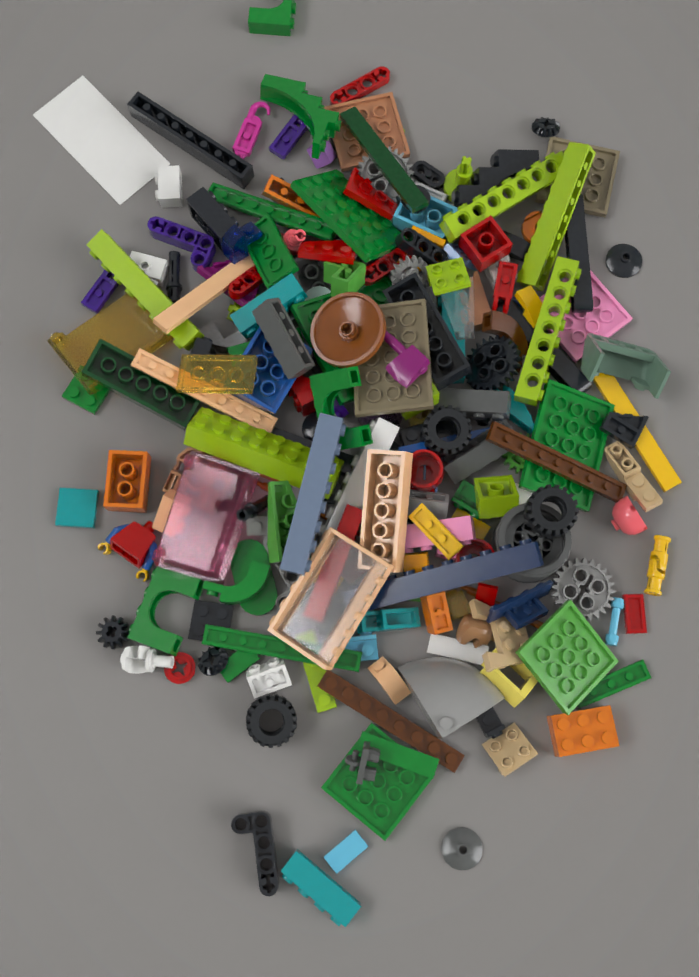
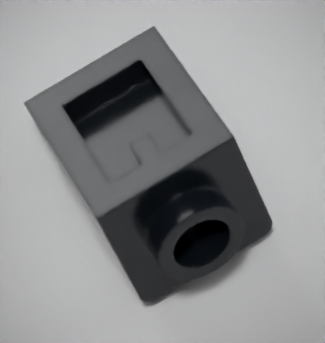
(490, 723)

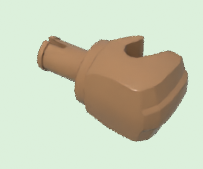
(474, 629)

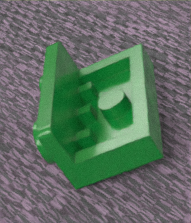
(466, 498)

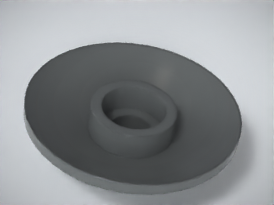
(454, 840)

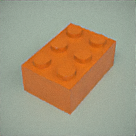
(127, 481)
(583, 731)

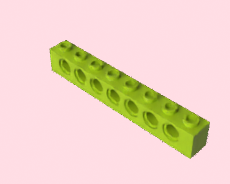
(450, 223)
(562, 269)

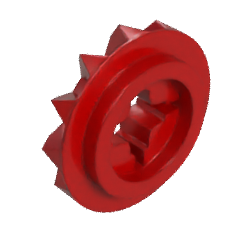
(189, 669)

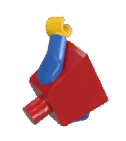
(134, 544)

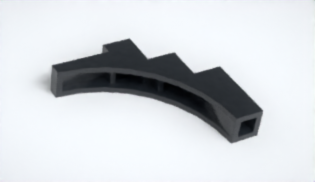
(503, 165)

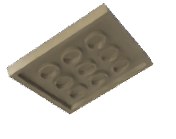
(598, 182)

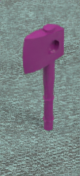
(407, 364)

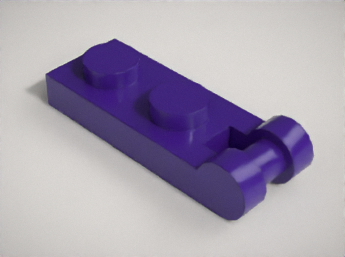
(288, 137)
(100, 292)

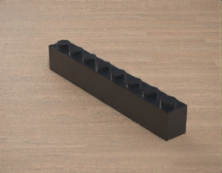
(191, 140)

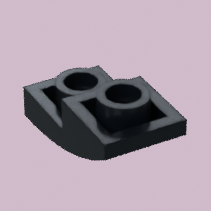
(519, 247)

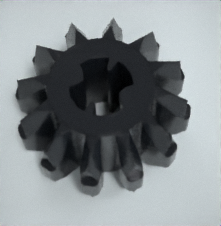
(116, 624)

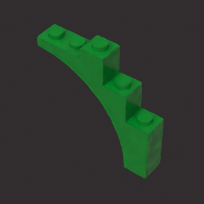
(309, 108)

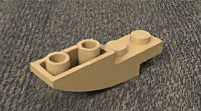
(629, 473)

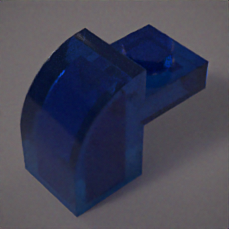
(236, 241)

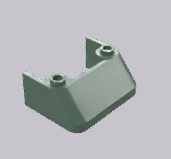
(624, 361)

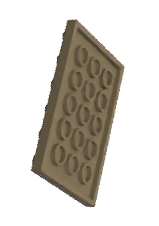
(379, 390)

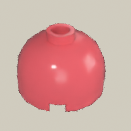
(627, 518)

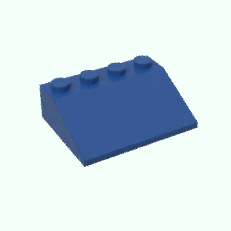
(270, 381)

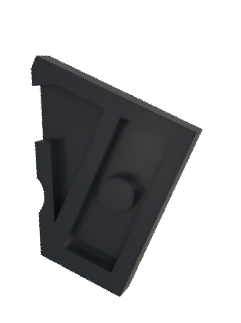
(623, 427)

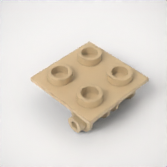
(510, 750)

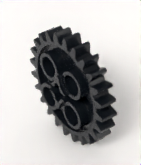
(493, 363)

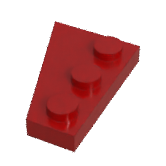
(364, 193)
(329, 251)

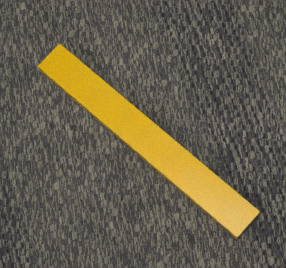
(646, 444)

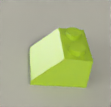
(495, 496)

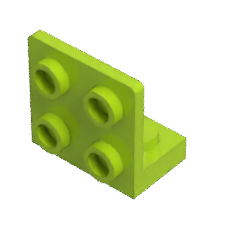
(448, 276)

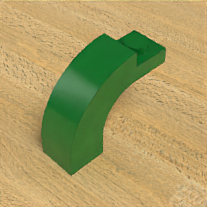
(244, 591)

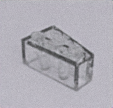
(461, 311)

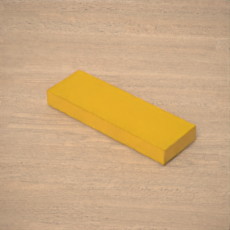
(435, 531)

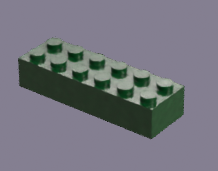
(113, 370)

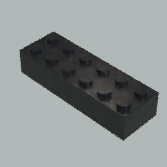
(446, 357)

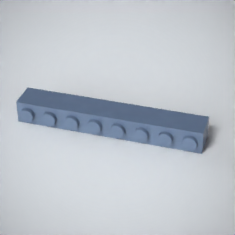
(312, 494)

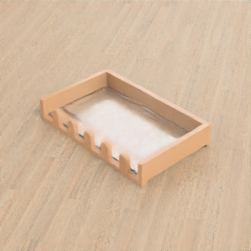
(330, 599)

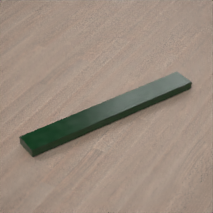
(384, 160)

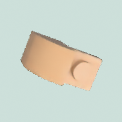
(389, 680)

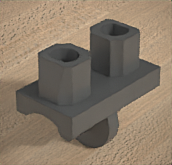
(368, 754)

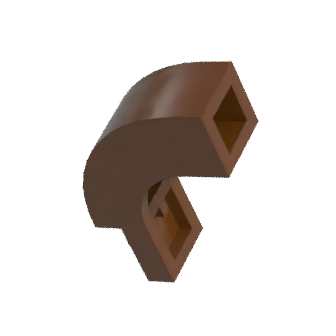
(503, 324)

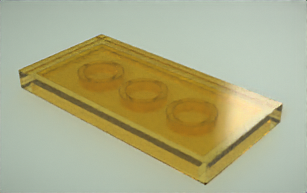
(217, 374)

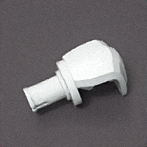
(143, 659)

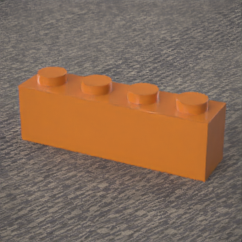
(280, 192)

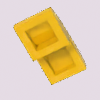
(531, 303)

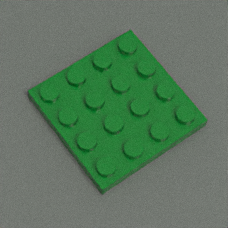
(378, 802)

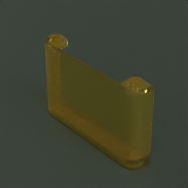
(119, 324)

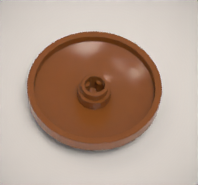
(348, 329)

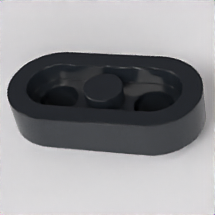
(429, 175)

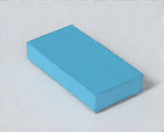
(345, 851)

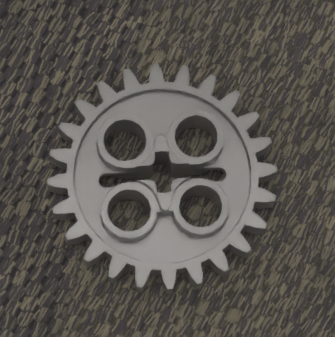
(388, 189)
(597, 600)

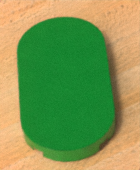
(245, 552)

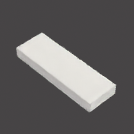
(451, 648)

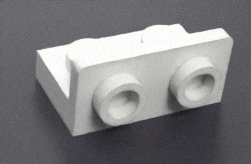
(268, 677)

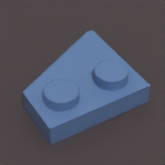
(454, 251)

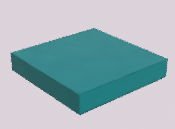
(77, 508)

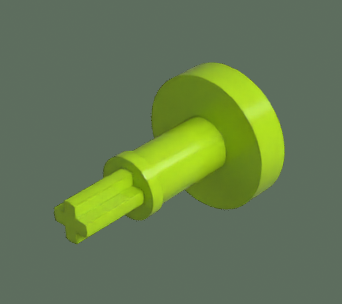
(458, 176)

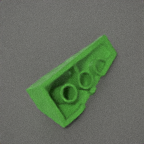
(280, 514)

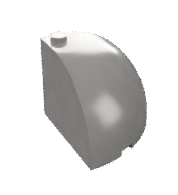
(448, 691)

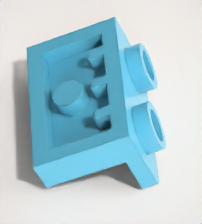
(366, 644)

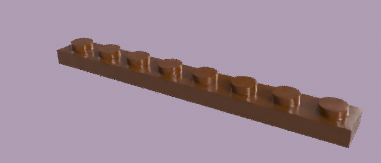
(555, 462)
(390, 720)

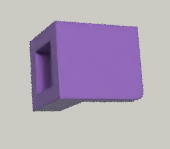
(325, 157)

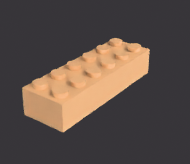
(386, 505)

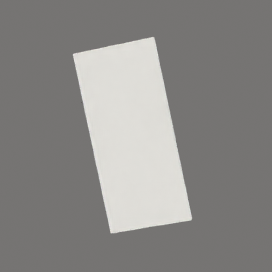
(101, 139)

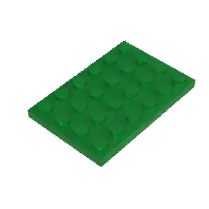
(355, 224)
(570, 425)

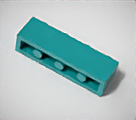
(287, 290)
(321, 888)

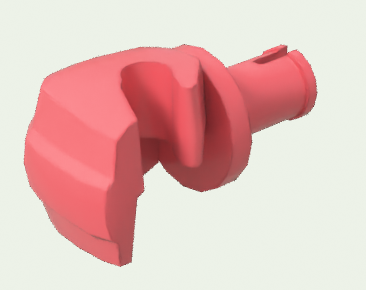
(293, 239)

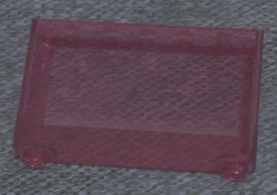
(203, 519)

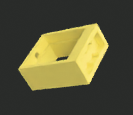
(510, 691)

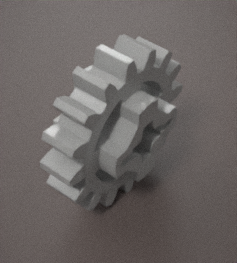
(409, 267)

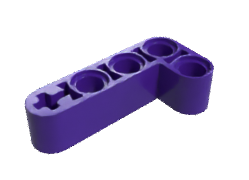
(162, 229)

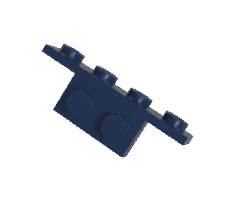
(522, 608)

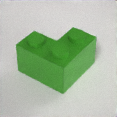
(344, 276)

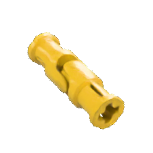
(657, 565)

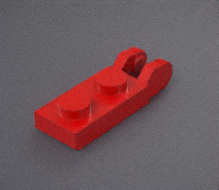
(504, 284)

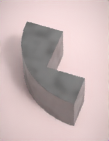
(211, 331)

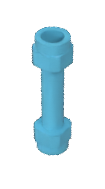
(612, 638)

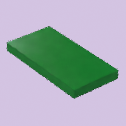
(271, 253)

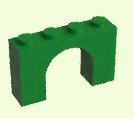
(272, 20)
(325, 389)
(145, 628)

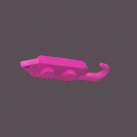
(249, 131)

